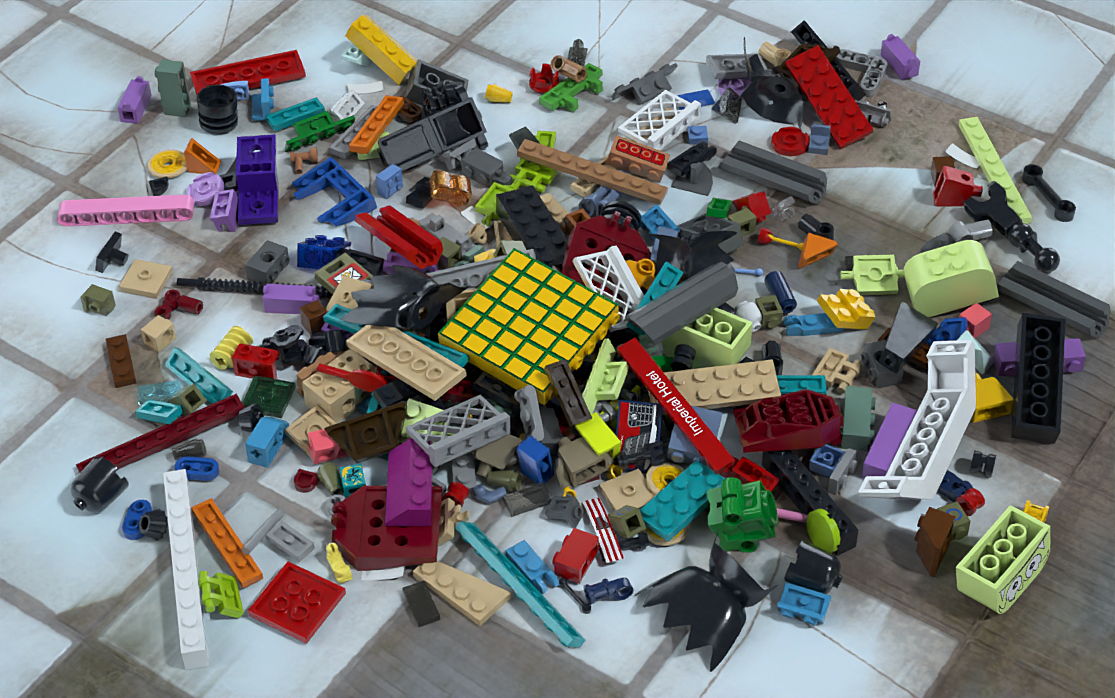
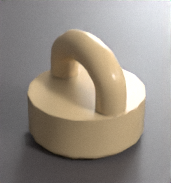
(476, 232)

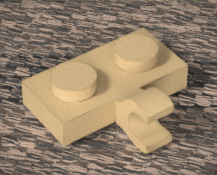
(450, 515)

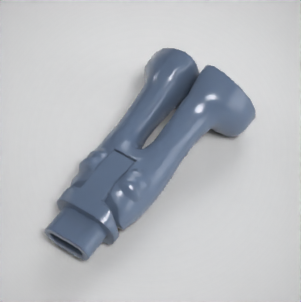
(593, 202)

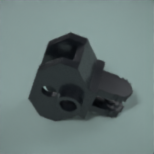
(287, 344)

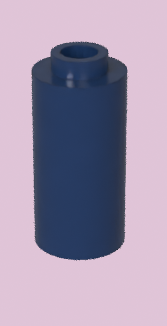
(778, 286)

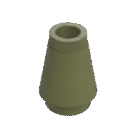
(330, 477)
(509, 479)

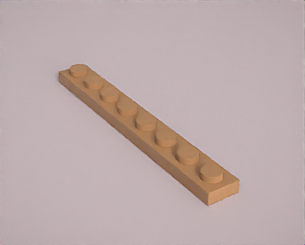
(592, 172)

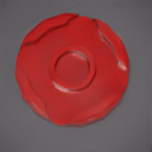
(790, 141)

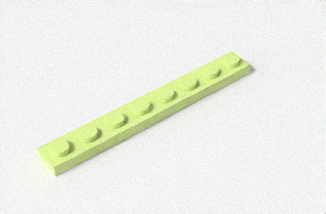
(992, 164)

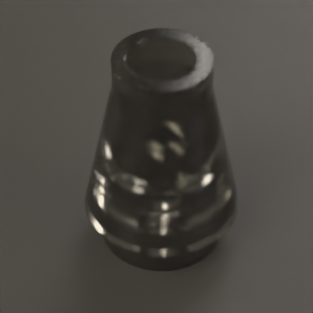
(193, 448)

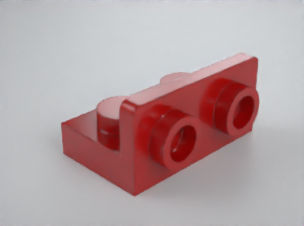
(254, 361)

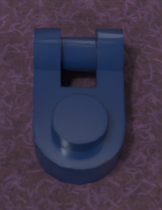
(952, 481)

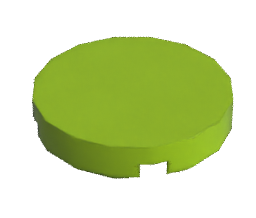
(823, 530)

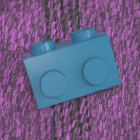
(262, 102)
(654, 218)
(804, 604)

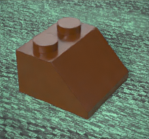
(934, 538)

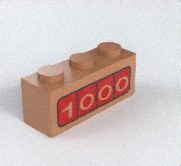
(638, 159)

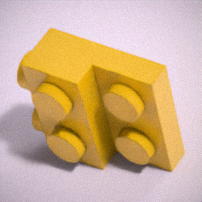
(847, 309)

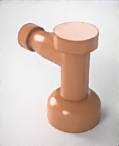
(298, 157)

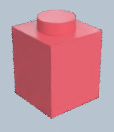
(978, 319)

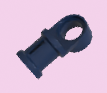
(608, 589)

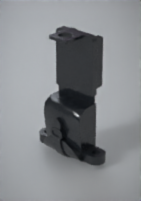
(434, 134)

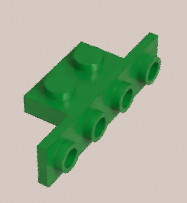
(315, 128)

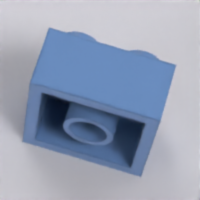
(389, 181)
(825, 460)

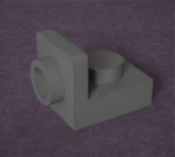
(565, 508)

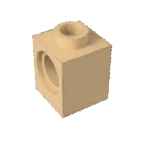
(158, 333)

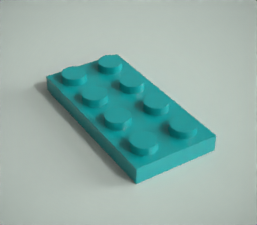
(680, 501)

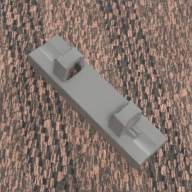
(438, 227)

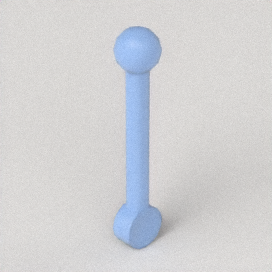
(758, 272)

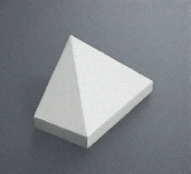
(347, 105)

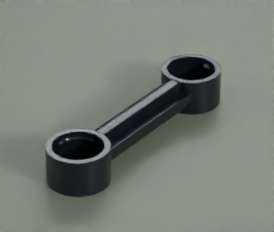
(1048, 193)

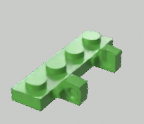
(563, 93)

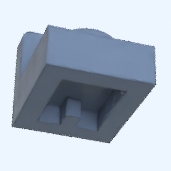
(819, 139)

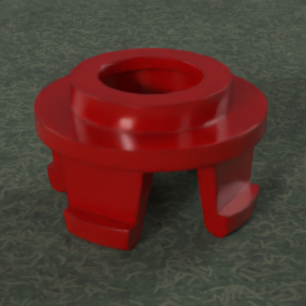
(538, 80)

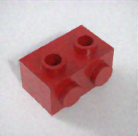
(575, 555)

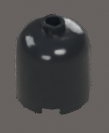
(97, 485)
(814, 569)

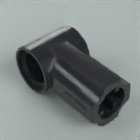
(812, 225)
(330, 340)
(770, 351)

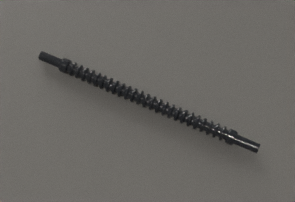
(201, 283)

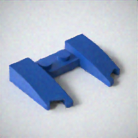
(332, 174)

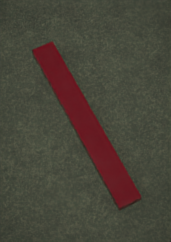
(170, 433)

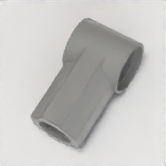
(972, 231)

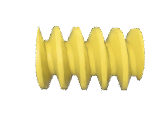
(223, 353)

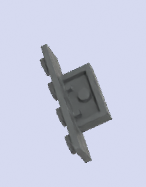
(648, 87)

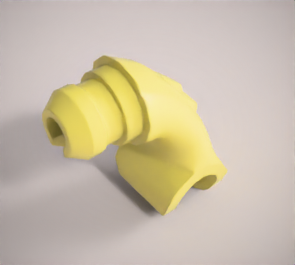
(340, 569)

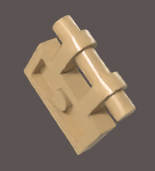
(832, 366)

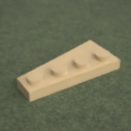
(463, 591)

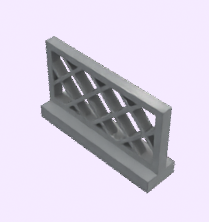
(464, 439)

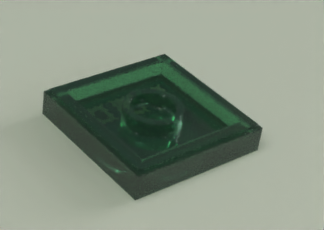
(270, 394)

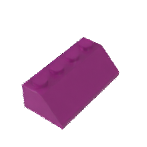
(409, 486)

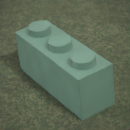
(173, 88)
(858, 418)

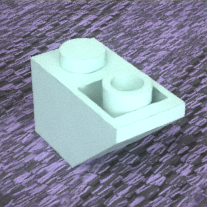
(356, 56)

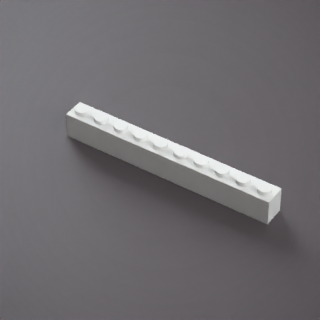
(185, 570)

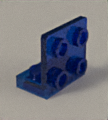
(319, 251)

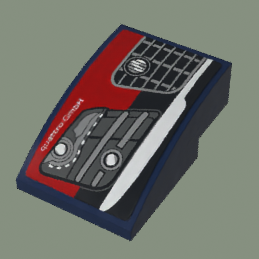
(636, 426)

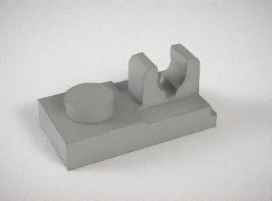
(453, 156)

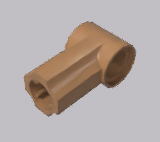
(568, 68)

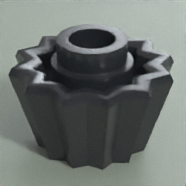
(311, 353)
(250, 417)
(153, 524)

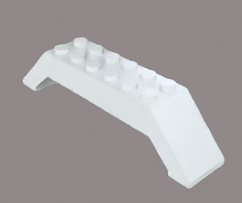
(935, 428)

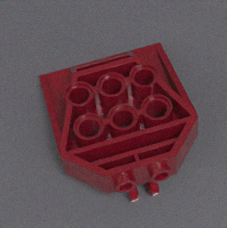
(598, 236)
(789, 422)
(371, 544)

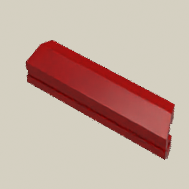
(403, 236)

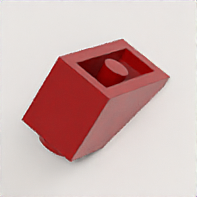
(756, 203)

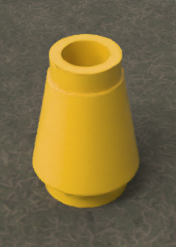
(498, 94)

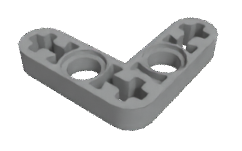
(850, 59)

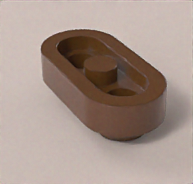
(409, 111)

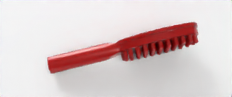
(359, 378)

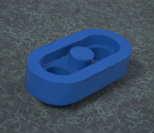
(198, 468)
(133, 518)

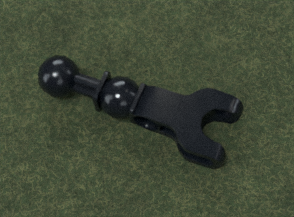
(1011, 226)

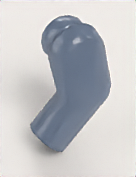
(488, 496)

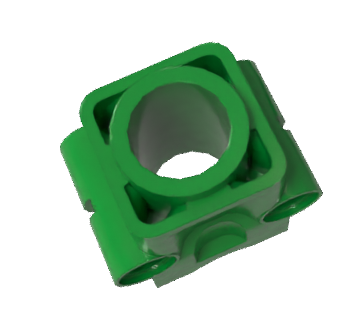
(741, 514)

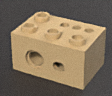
(335, 394)

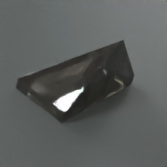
(727, 105)

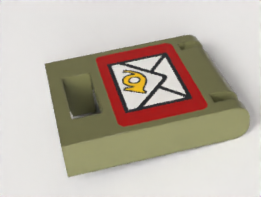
(348, 268)

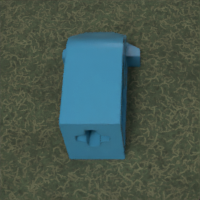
(266, 441)

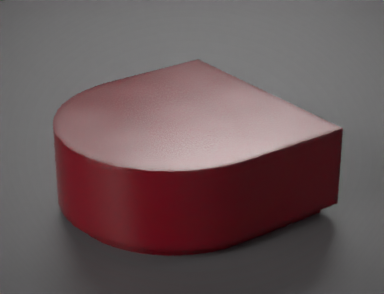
(305, 481)

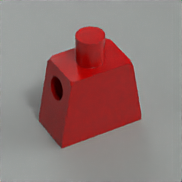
(954, 188)

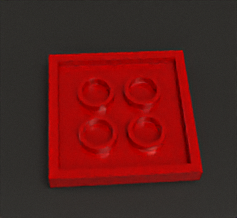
(297, 602)

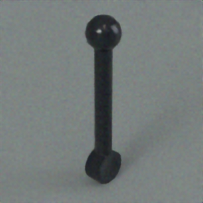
(586, 608)

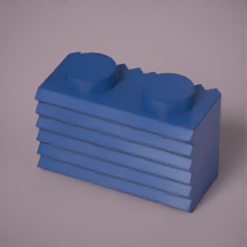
(535, 460)

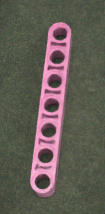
(125, 210)

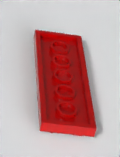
(276, 67)
(829, 97)

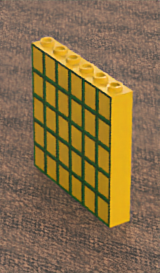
(528, 320)

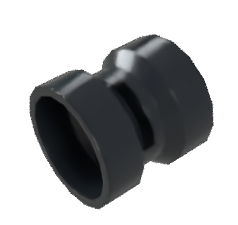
(683, 356)
(978, 460)

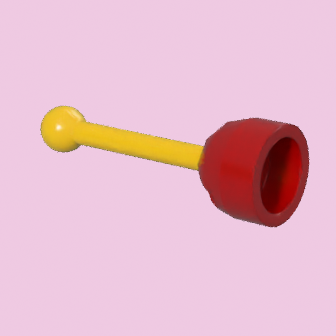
(767, 237)

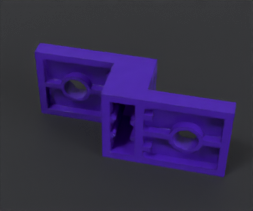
(257, 179)

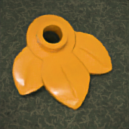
(642, 277)

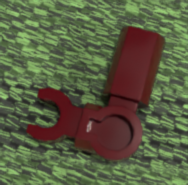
(174, 300)

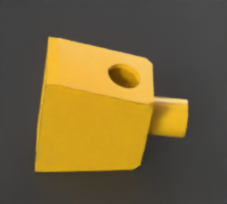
(991, 399)

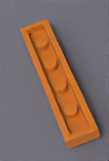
(376, 124)
(227, 543)

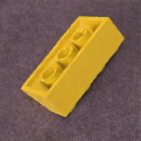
(381, 48)

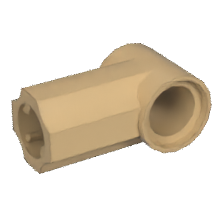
(773, 54)

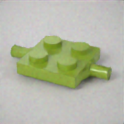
(487, 203)

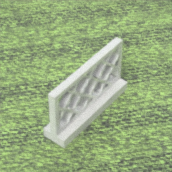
(671, 127)
(621, 275)

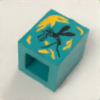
(352, 478)

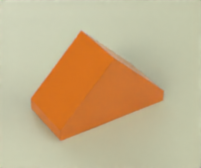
(199, 159)
(815, 249)

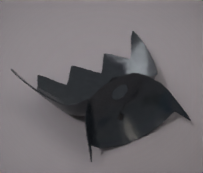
(769, 86)
(694, 255)
(393, 302)
(711, 610)

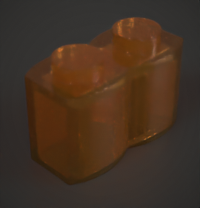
(450, 187)

